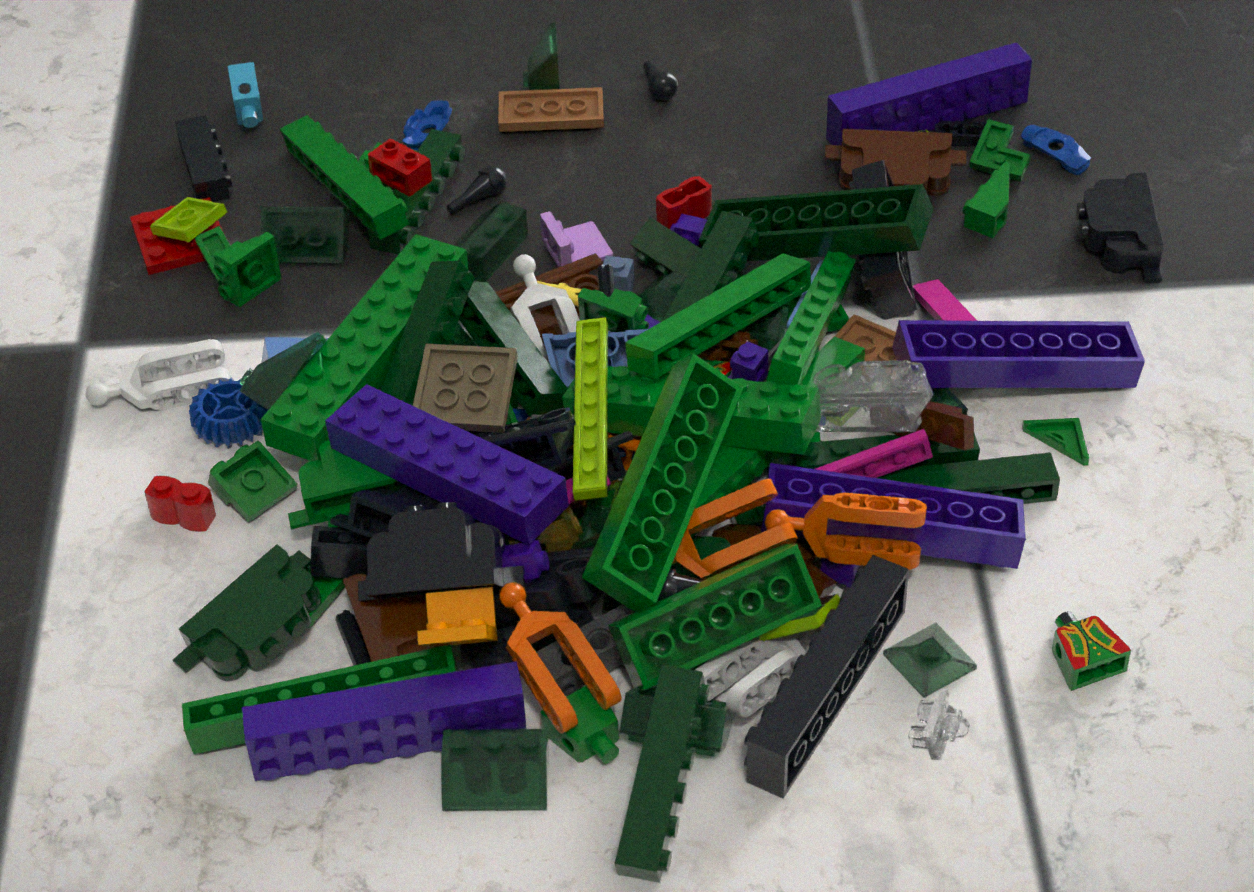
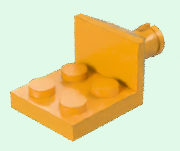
(459, 618)

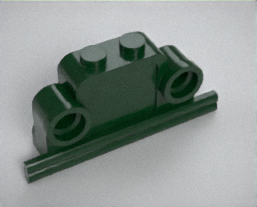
(252, 617)

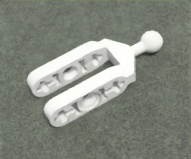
(539, 296)
(146, 396)
(763, 682)

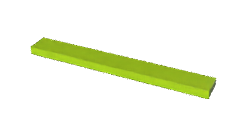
(590, 409)

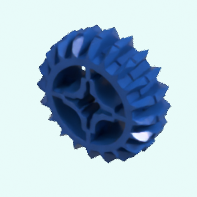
(225, 414)

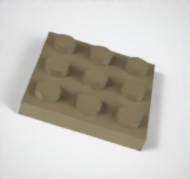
(467, 385)

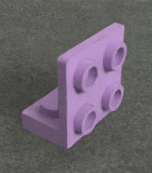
(573, 242)

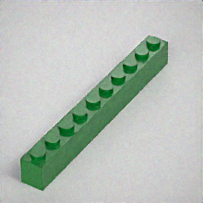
(739, 466)

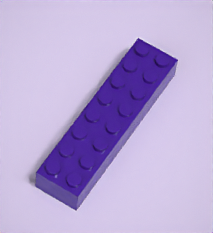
(934, 94)
(1022, 353)
(448, 463)
(956, 524)
(379, 720)

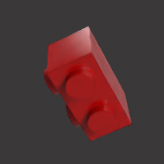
(400, 167)

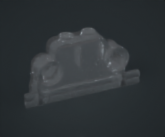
(872, 396)

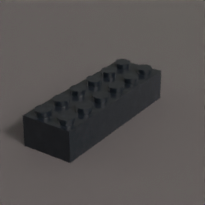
(885, 273)

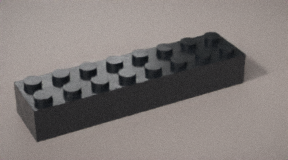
(825, 676)

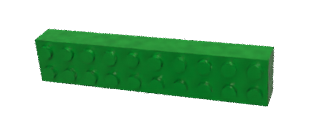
(355, 352)

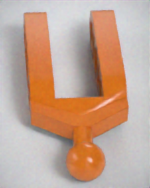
(858, 509)
(722, 510)
(537, 625)

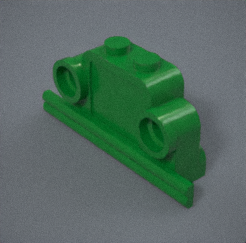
(330, 485)

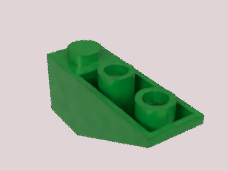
(989, 207)

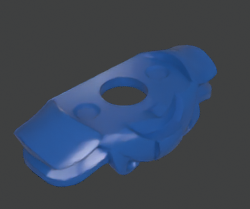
(434, 115)
(1071, 155)

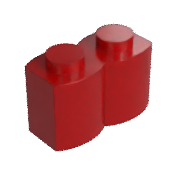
(689, 198)
(180, 503)

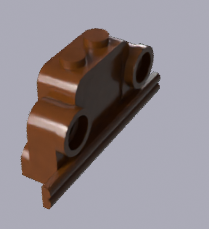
(909, 157)
(574, 274)
(388, 624)

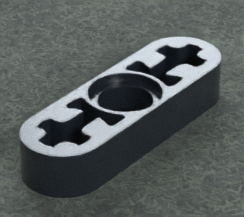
(959, 131)

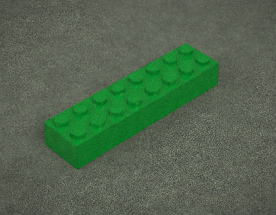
(765, 417)
(663, 484)

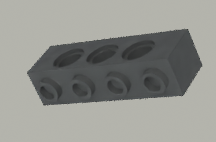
(600, 639)

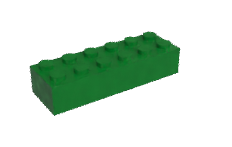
(715, 614)

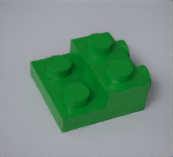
(247, 269)
(622, 309)
(251, 480)

